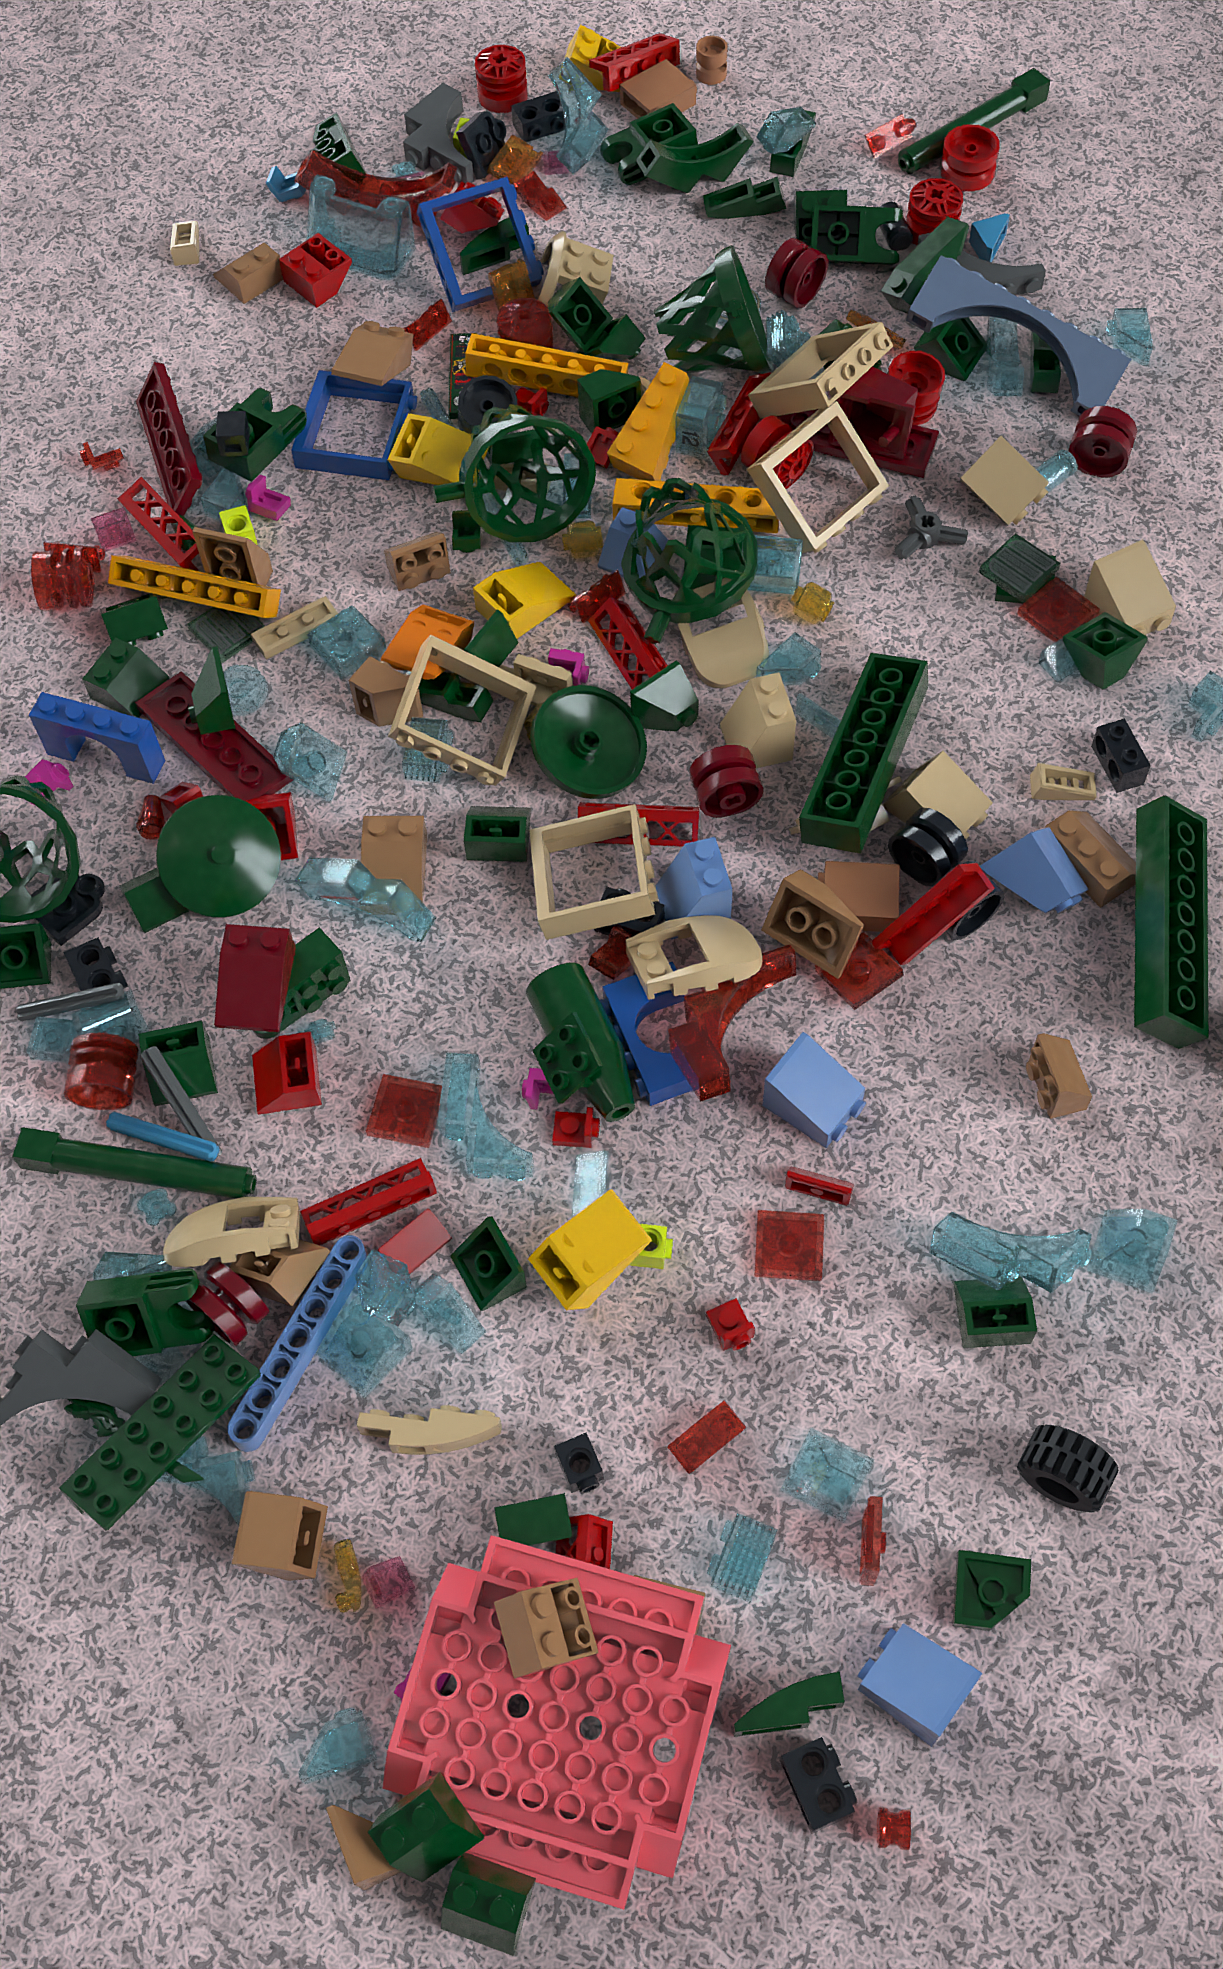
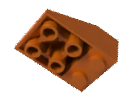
(417, 628)

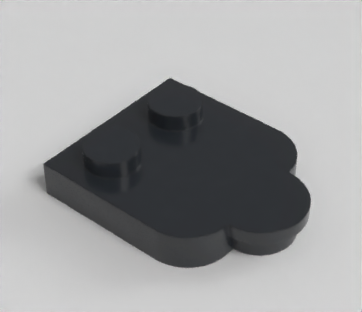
(482, 140)
(77, 911)

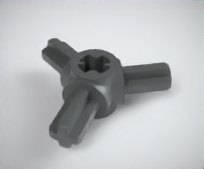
(926, 530)

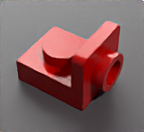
(533, 402)
(600, 443)
(575, 1128)
(731, 1325)

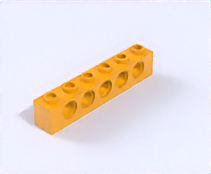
(532, 364)
(744, 500)
(194, 586)

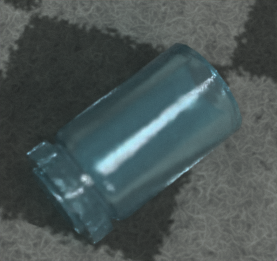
(1058, 469)

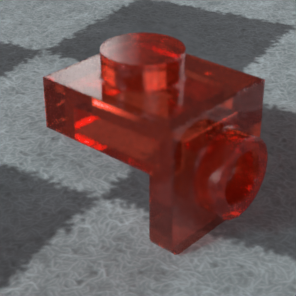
(107, 460)
(612, 957)

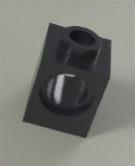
(232, 433)
(577, 1449)

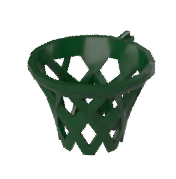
(742, 330)
(486, 435)
(686, 604)
(18, 903)

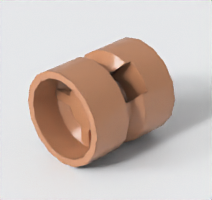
(711, 60)

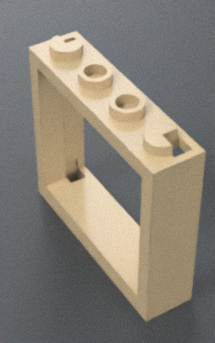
(789, 386)
(780, 500)
(482, 673)
(582, 832)

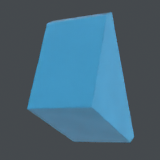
(988, 235)

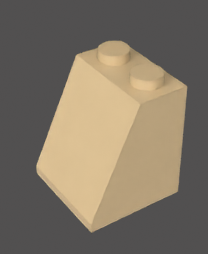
(1005, 482)
(1131, 589)
(762, 721)
(943, 788)

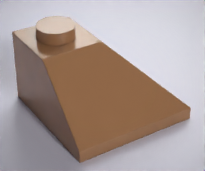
(360, 1852)

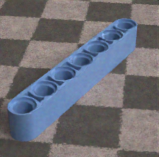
(297, 1358)

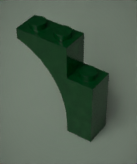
(685, 165)

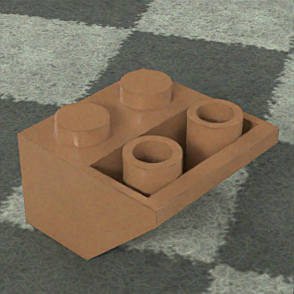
(418, 561)
(378, 692)
(1057, 1076)
(283, 1272)
(280, 1535)
(545, 1627)

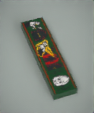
(457, 372)

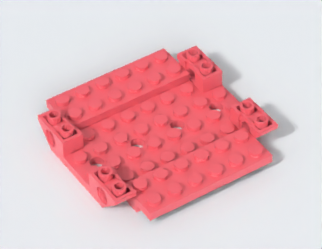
(533, 1784)

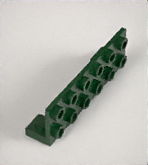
(159, 1432)

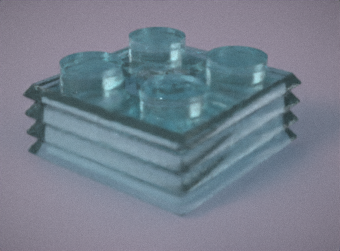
(783, 337)
(777, 564)
(346, 641)

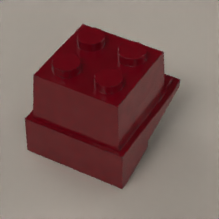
(880, 413)

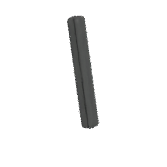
(70, 1002)
(176, 1095)

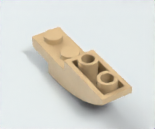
(443, 1432)

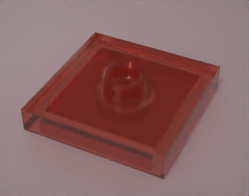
(1057, 610)
(864, 975)
(405, 1111)
(789, 1245)
(872, 1541)

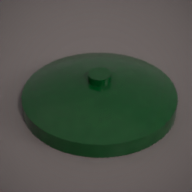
(588, 742)
(218, 856)

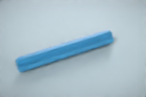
(162, 1136)

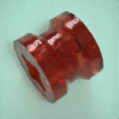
(893, 1828)

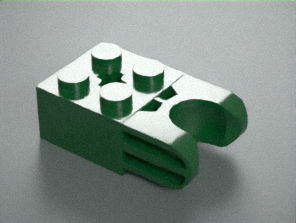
(663, 126)
(859, 227)
(268, 434)
(315, 976)
(144, 1311)

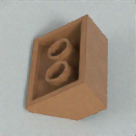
(1095, 855)

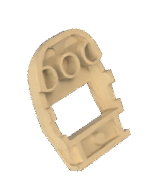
(729, 651)
(725, 944)
(204, 1233)

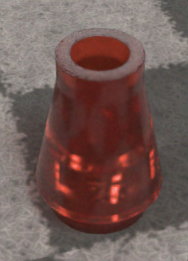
(151, 818)

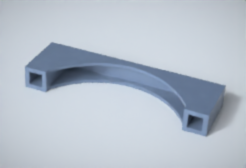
(959, 293)

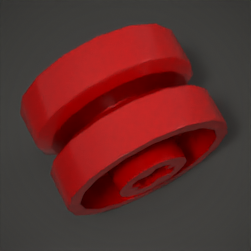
(970, 157)

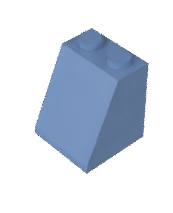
(1038, 872)
(696, 883)
(813, 1092)
(917, 1682)

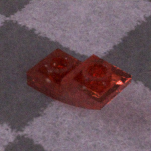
(538, 197)
(706, 1437)

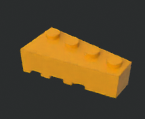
(651, 429)

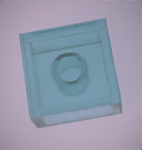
(51, 1039)

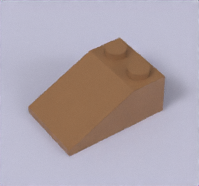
(374, 354)
(232, 556)
(396, 849)
(813, 922)

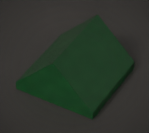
(493, 641)
(151, 901)
(24, 956)
(488, 1265)

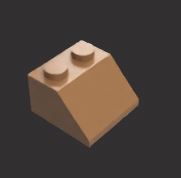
(251, 273)

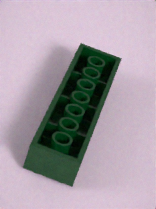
(864, 753)
(1171, 923)

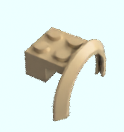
(571, 260)

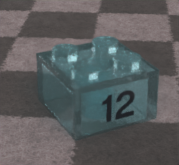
(699, 416)

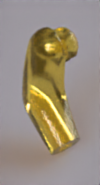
(350, 1576)

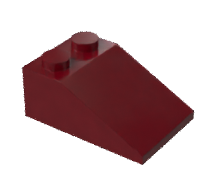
(253, 977)

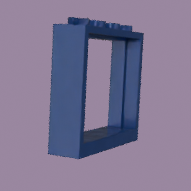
(440, 256)
(325, 385)

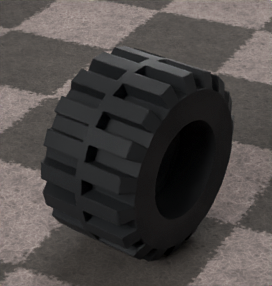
(1068, 1468)

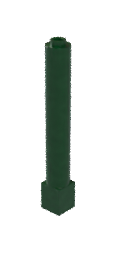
(1024, 94)
(51, 1153)

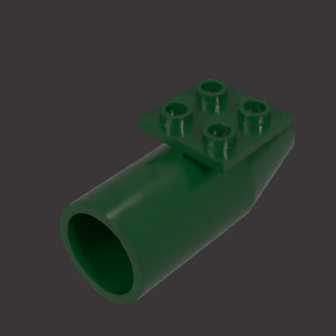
(579, 1042)

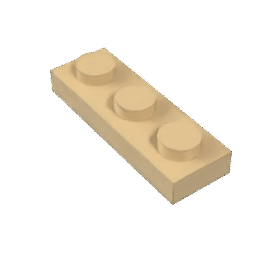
(292, 628)

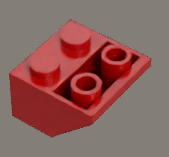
(473, 214)
(315, 269)
(287, 1074)

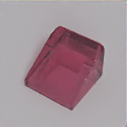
(552, 164)
(387, 1581)

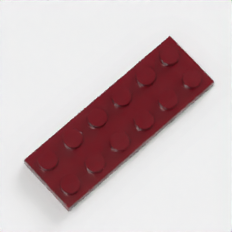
(168, 439)
(917, 457)
(227, 757)

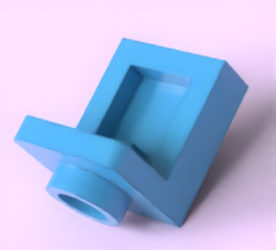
(284, 186)

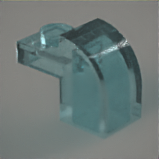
(1208, 700)

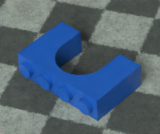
(66, 724)
(656, 1071)

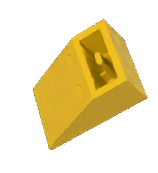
(586, 46)
(429, 451)
(523, 596)
(589, 1251)

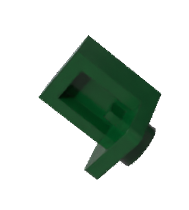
(466, 532)

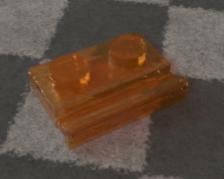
(514, 160)
(510, 283)
(861, 319)

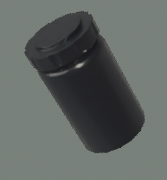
(896, 234)

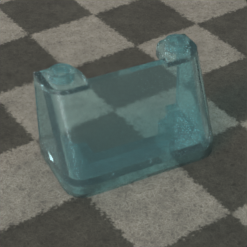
(375, 238)

